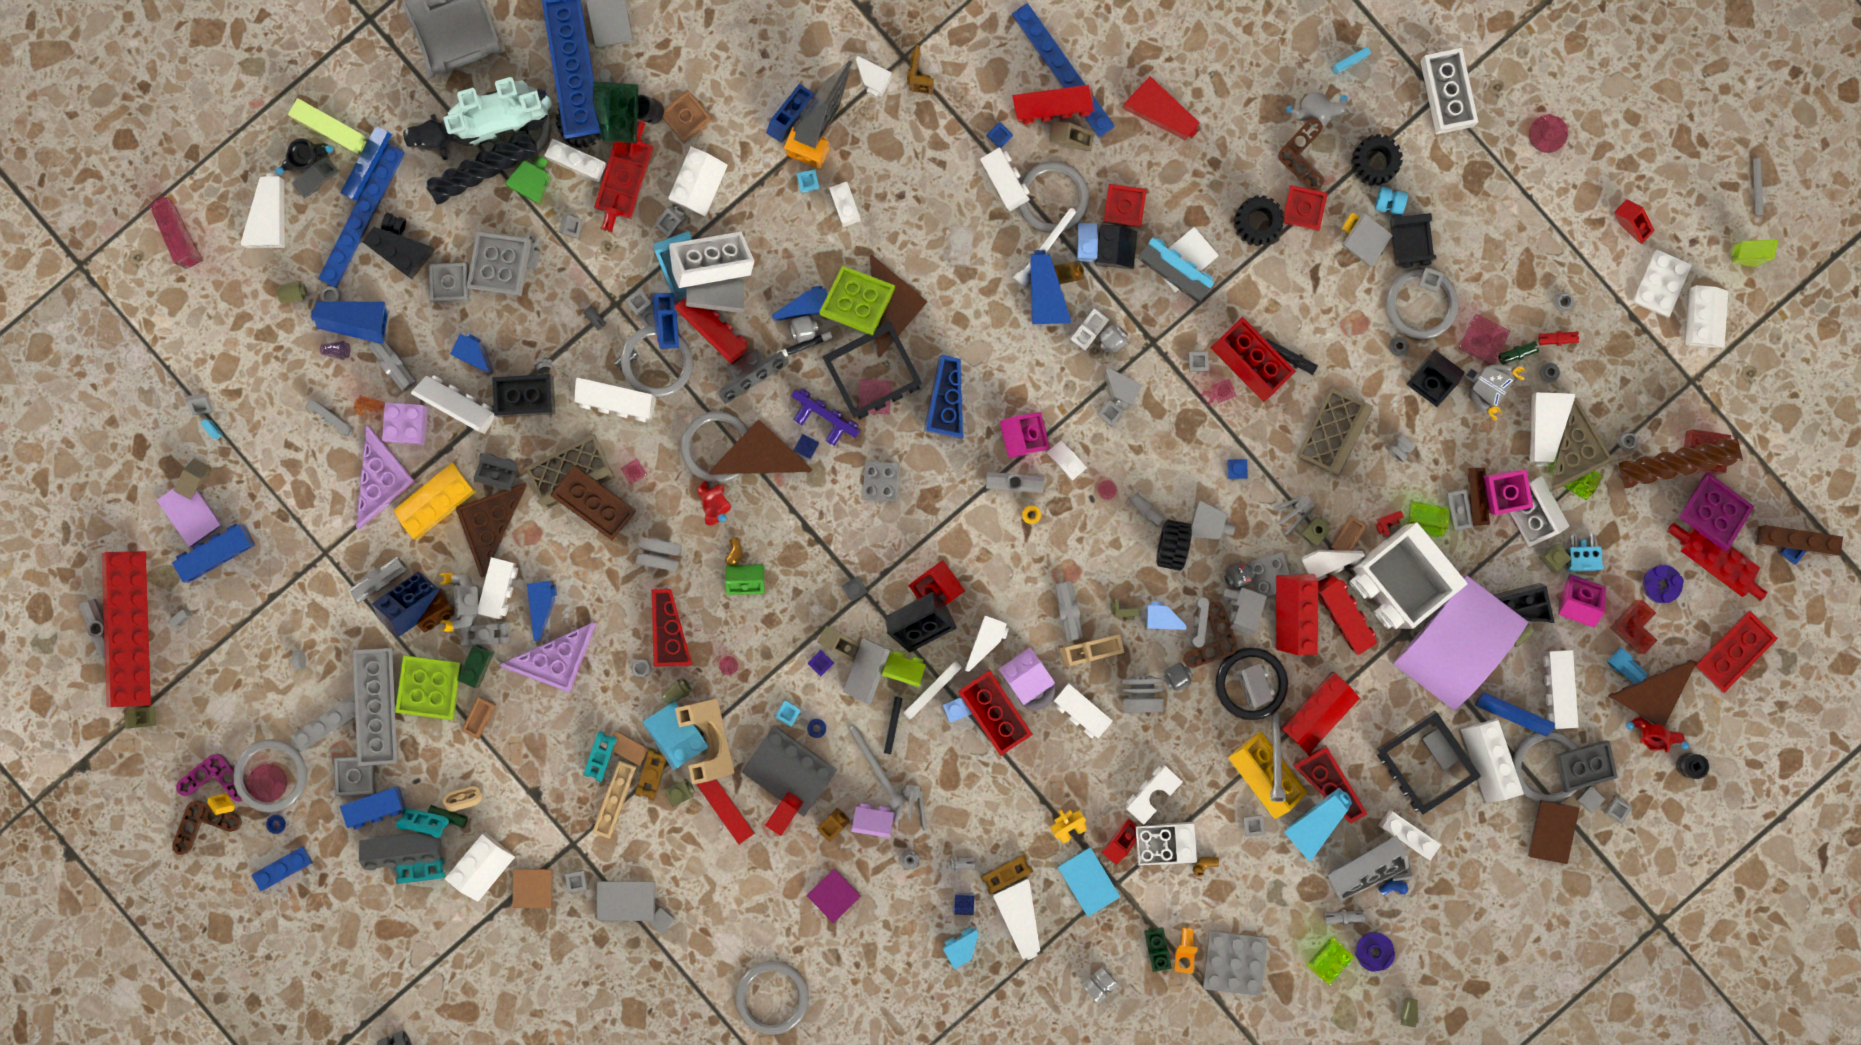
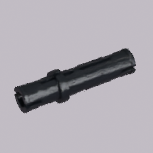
(1310, 366)

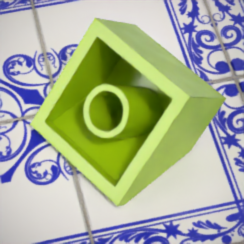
(904, 669)

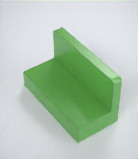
(744, 579)

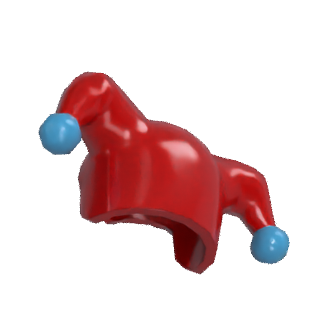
(713, 503)
(1656, 735)

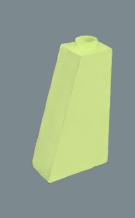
(327, 126)

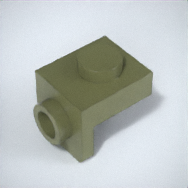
(1127, 614)
(140, 717)

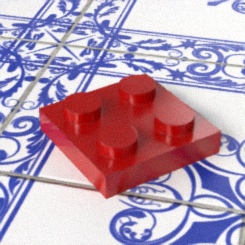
(1124, 205)
(1304, 207)

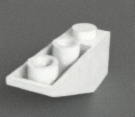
(1325, 561)

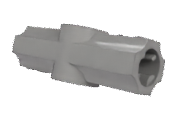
(392, 365)
(1027, 482)
(378, 579)
(1069, 611)
(92, 616)

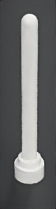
(1024, 275)

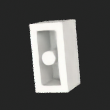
(845, 204)

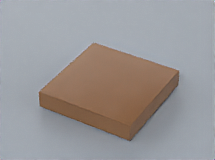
(686, 116)
(532, 888)

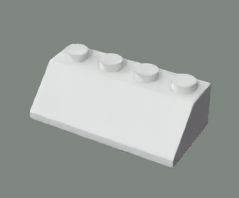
(710, 259)
(614, 399)
(454, 404)
(1492, 760)

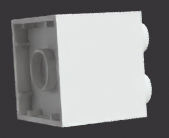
(1406, 578)

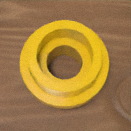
(1036, 510)

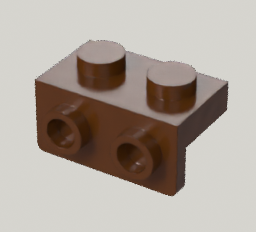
(438, 610)

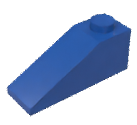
(789, 113)
(806, 304)
(541, 600)

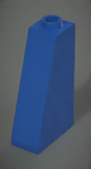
(1046, 294)
(352, 319)

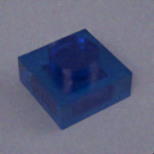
(806, 446)

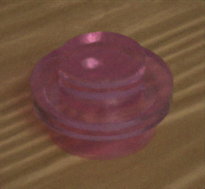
(1107, 490)
(728, 665)

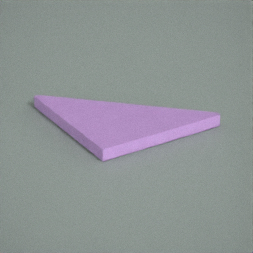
(381, 479)
(555, 661)

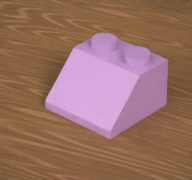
(1026, 676)
(873, 820)

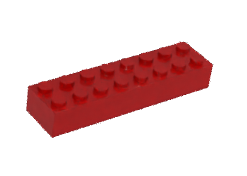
(126, 629)

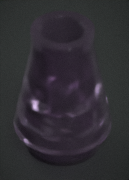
(336, 350)

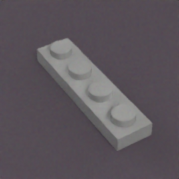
(325, 724)

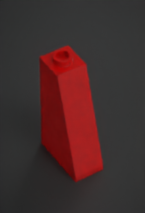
(1162, 110)

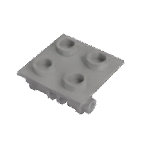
(881, 481)
(1265, 572)

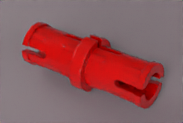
(1558, 338)

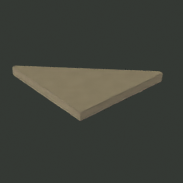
(1579, 450)

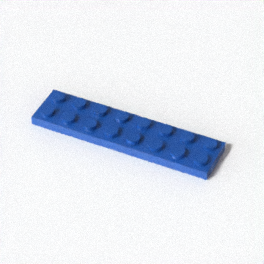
(571, 66)

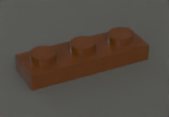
(1478, 497)

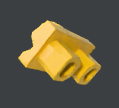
(1066, 823)

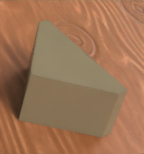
(191, 478)

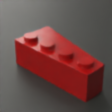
(1345, 614)
(668, 636)
(1326, 776)

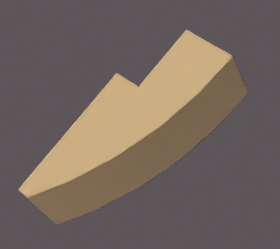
(1091, 650)

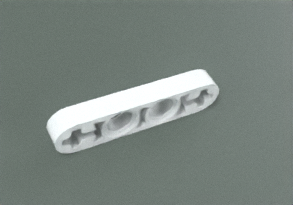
(924, 698)

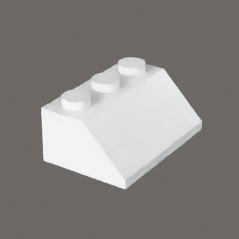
(697, 182)
(1706, 316)
(1543, 519)
(480, 867)

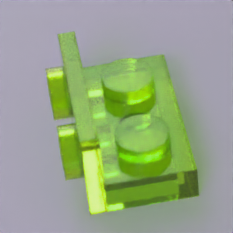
(1430, 517)

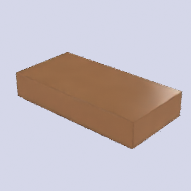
(1349, 534)
(478, 717)
(629, 749)

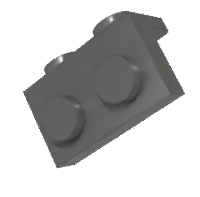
(496, 471)

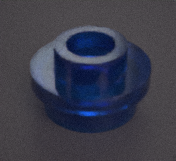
(812, 733)
(270, 824)

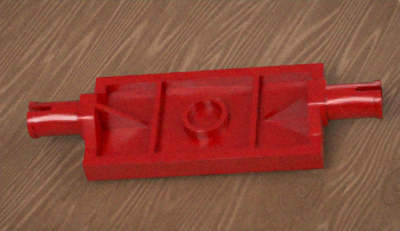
(623, 179)
(1727, 566)

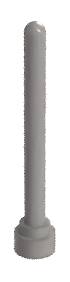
(1277, 793)
(895, 798)

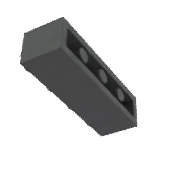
(399, 850)

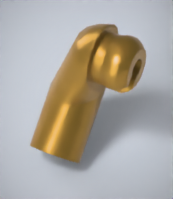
(736, 553)
(1203, 863)

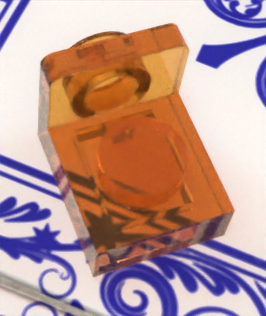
(372, 404)

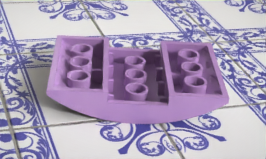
(1461, 644)

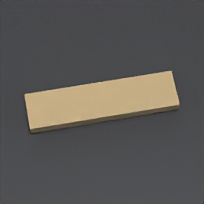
(614, 799)

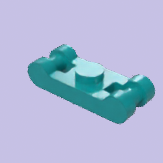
(600, 756)
(422, 822)
(420, 872)

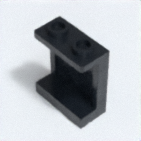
(1412, 240)

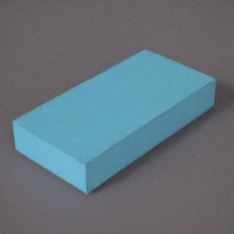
(1351, 60)

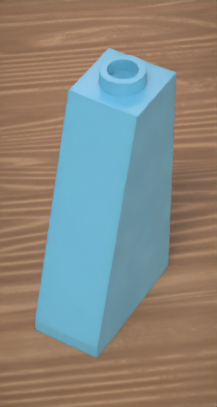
(1317, 824)

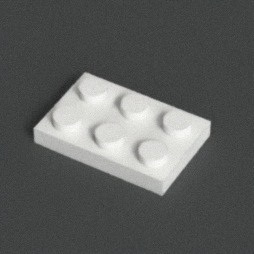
(1662, 283)

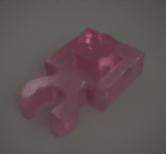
(1221, 392)

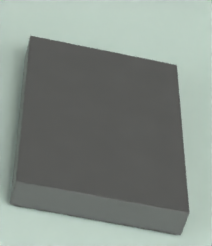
(1586, 766)

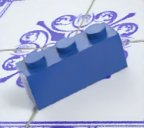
(373, 808)

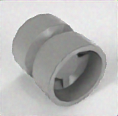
(1100, 985)

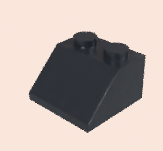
(1116, 247)
(1435, 378)

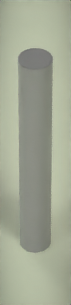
(1758, 187)

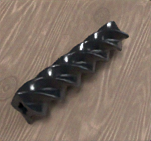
(485, 166)

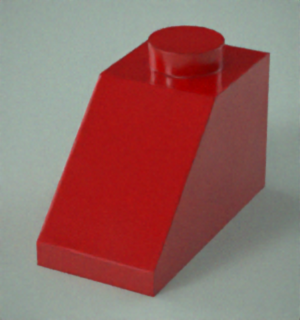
(1634, 220)
(784, 813)
(1121, 842)

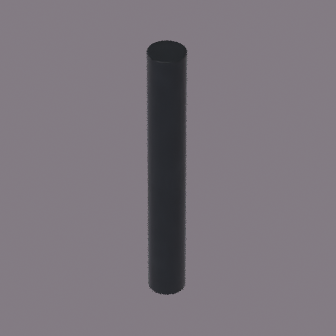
(893, 725)

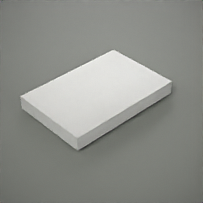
(1194, 249)

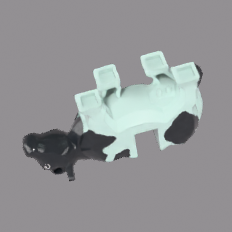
(481, 117)

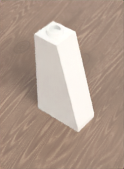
(266, 218)
(1548, 423)
(1018, 912)

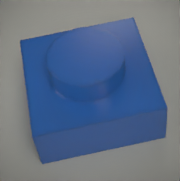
(1237, 469)

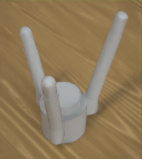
(1303, 506)
(911, 794)

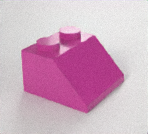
(1024, 435)
(1507, 491)
(1582, 601)

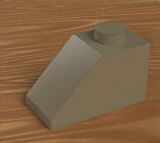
(1071, 136)
(839, 643)

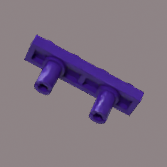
(834, 416)

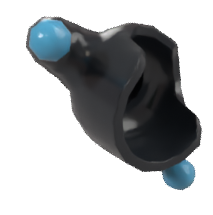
(303, 154)

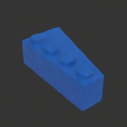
(945, 403)

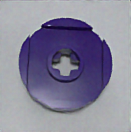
(1673, 581)
(1386, 951)

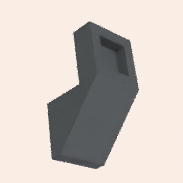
(314, 176)

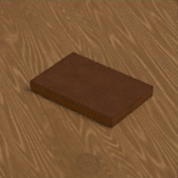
(1553, 831)

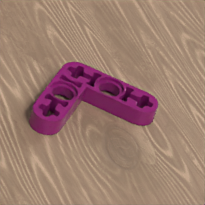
(211, 771)

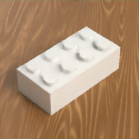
(1449, 91)

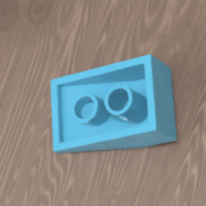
(663, 254)
(674, 742)

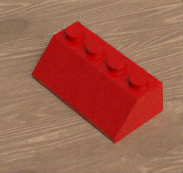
(1054, 103)
(714, 331)
(1253, 359)
(1297, 614)
(995, 712)
(1320, 712)

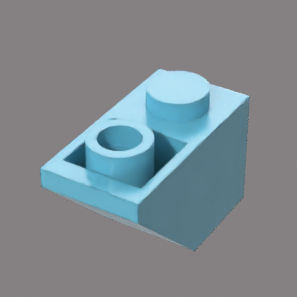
(961, 949)

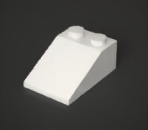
(988, 637)

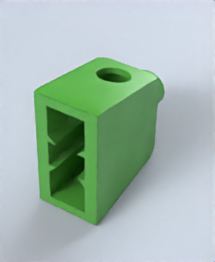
(530, 179)

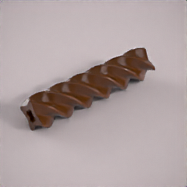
(1683, 462)

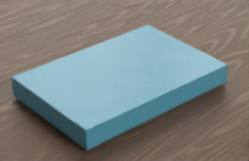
(1088, 881)

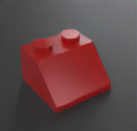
(938, 580)

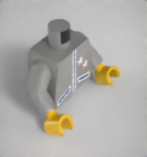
(1491, 386)
(464, 601)

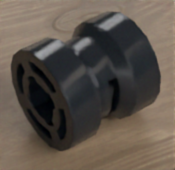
(393, 224)

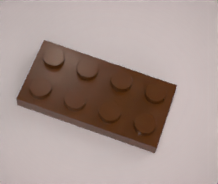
(593, 502)

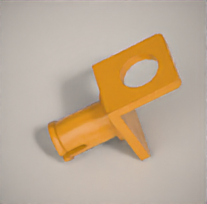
(1185, 950)

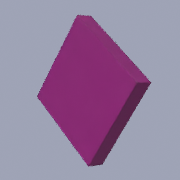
(833, 895)

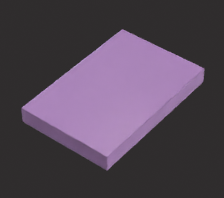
(190, 517)

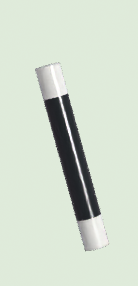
(806, 344)

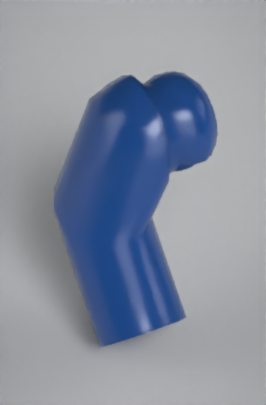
(1399, 886)

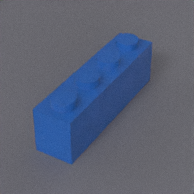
(213, 553)

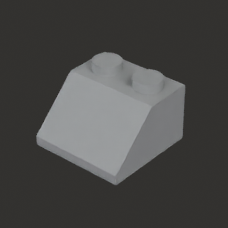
(1121, 388)
(1255, 685)

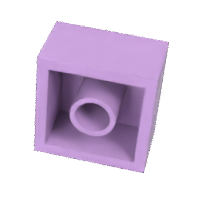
(405, 423)

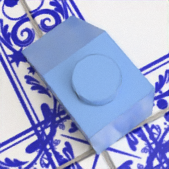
(1087, 242)
(1162, 617)
(956, 709)

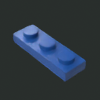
(282, 868)

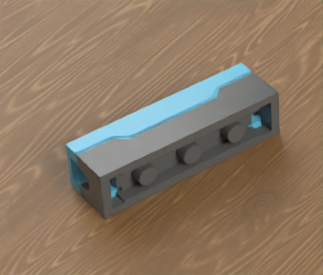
(1176, 270)

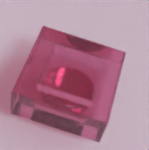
(634, 471)

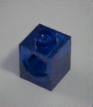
(964, 904)

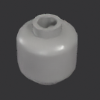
(803, 328)
(1113, 339)

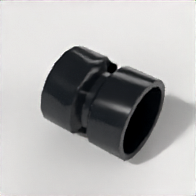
(649, 109)
(1692, 765)

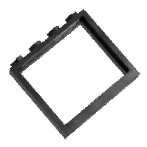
(880, 403)
(1396, 774)

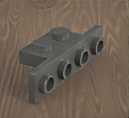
(749, 372)

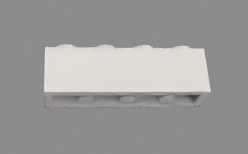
(1561, 688)

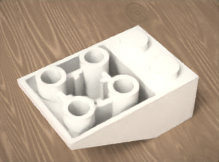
(1166, 843)

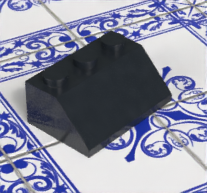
(920, 622)

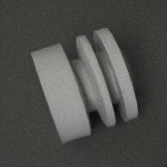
(1143, 695)

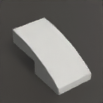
(1090, 329)

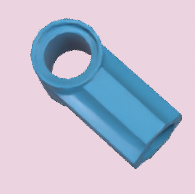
(1623, 663)

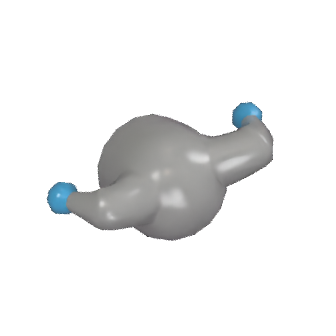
(1318, 106)

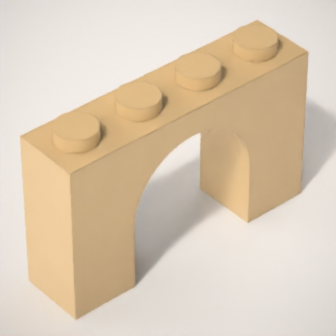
(718, 758)

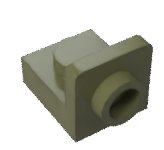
(679, 792)

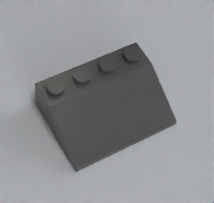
(822, 108)
(788, 766)

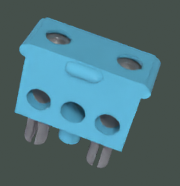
(1582, 563)

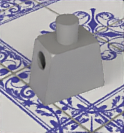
(1210, 522)

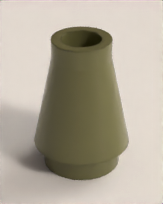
(678, 690)
(1409, 1015)

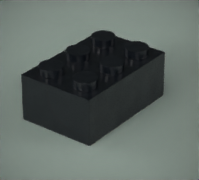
(523, 395)

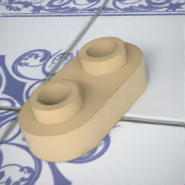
(462, 798)

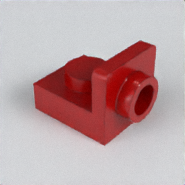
(1391, 520)

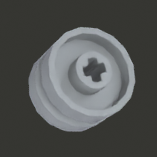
(658, 554)

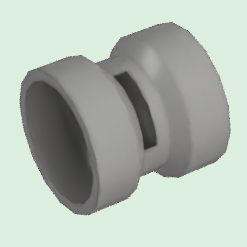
(1402, 447)

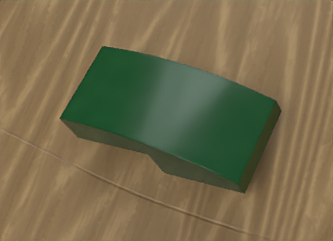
(1157, 949)

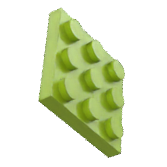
(857, 300)
(428, 687)

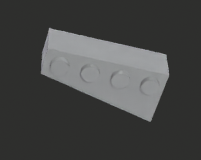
(1369, 869)

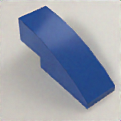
(665, 320)

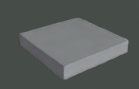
(1367, 240)
(448, 282)
(351, 778)

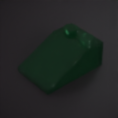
(616, 110)

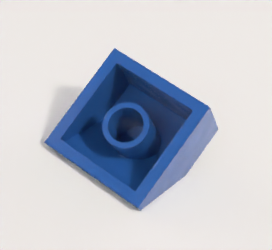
(472, 352)

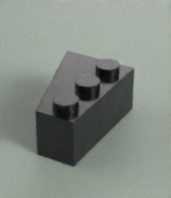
(399, 251)
(1529, 602)

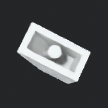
(873, 77)
(1066, 460)

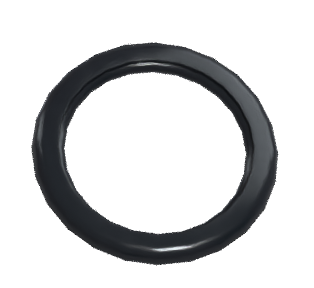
(1282, 687)

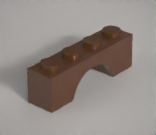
(1799, 540)

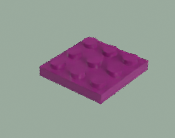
(1716, 511)

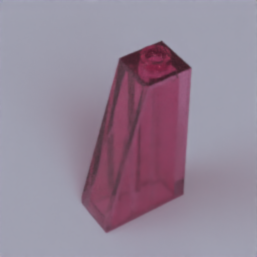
(175, 234)

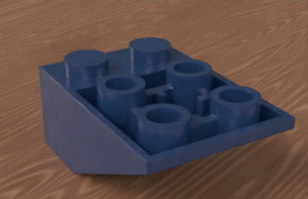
(405, 603)

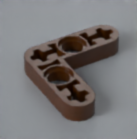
(1296, 152)
(1218, 645)
(202, 816)

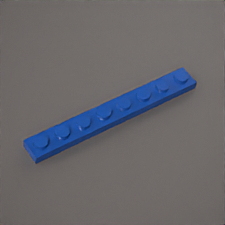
(1058, 63)
(361, 216)

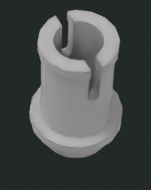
(961, 863)

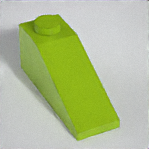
(1754, 252)

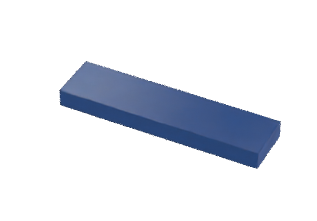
(366, 163)
(1515, 714)

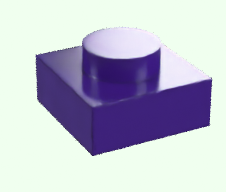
(820, 663)

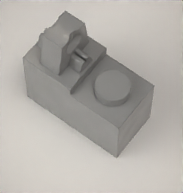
(1246, 609)

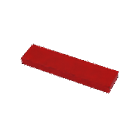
(726, 810)

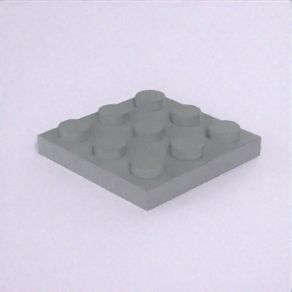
(499, 263)
(1235, 963)

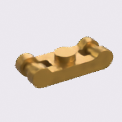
(651, 774)
(1006, 874)

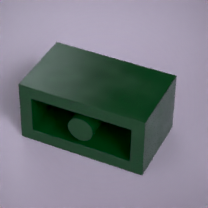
(475, 666)

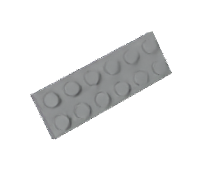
(374, 707)

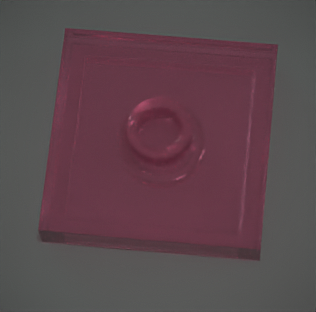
(1484, 339)

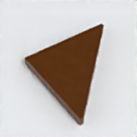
(901, 308)
(759, 453)
(487, 522)
(1656, 694)

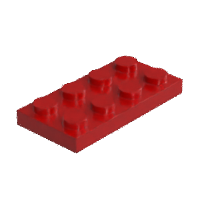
(1736, 652)

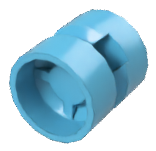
(1397, 198)

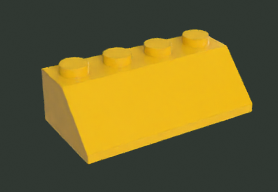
(434, 501)
(1255, 765)

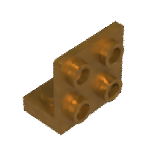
(921, 83)

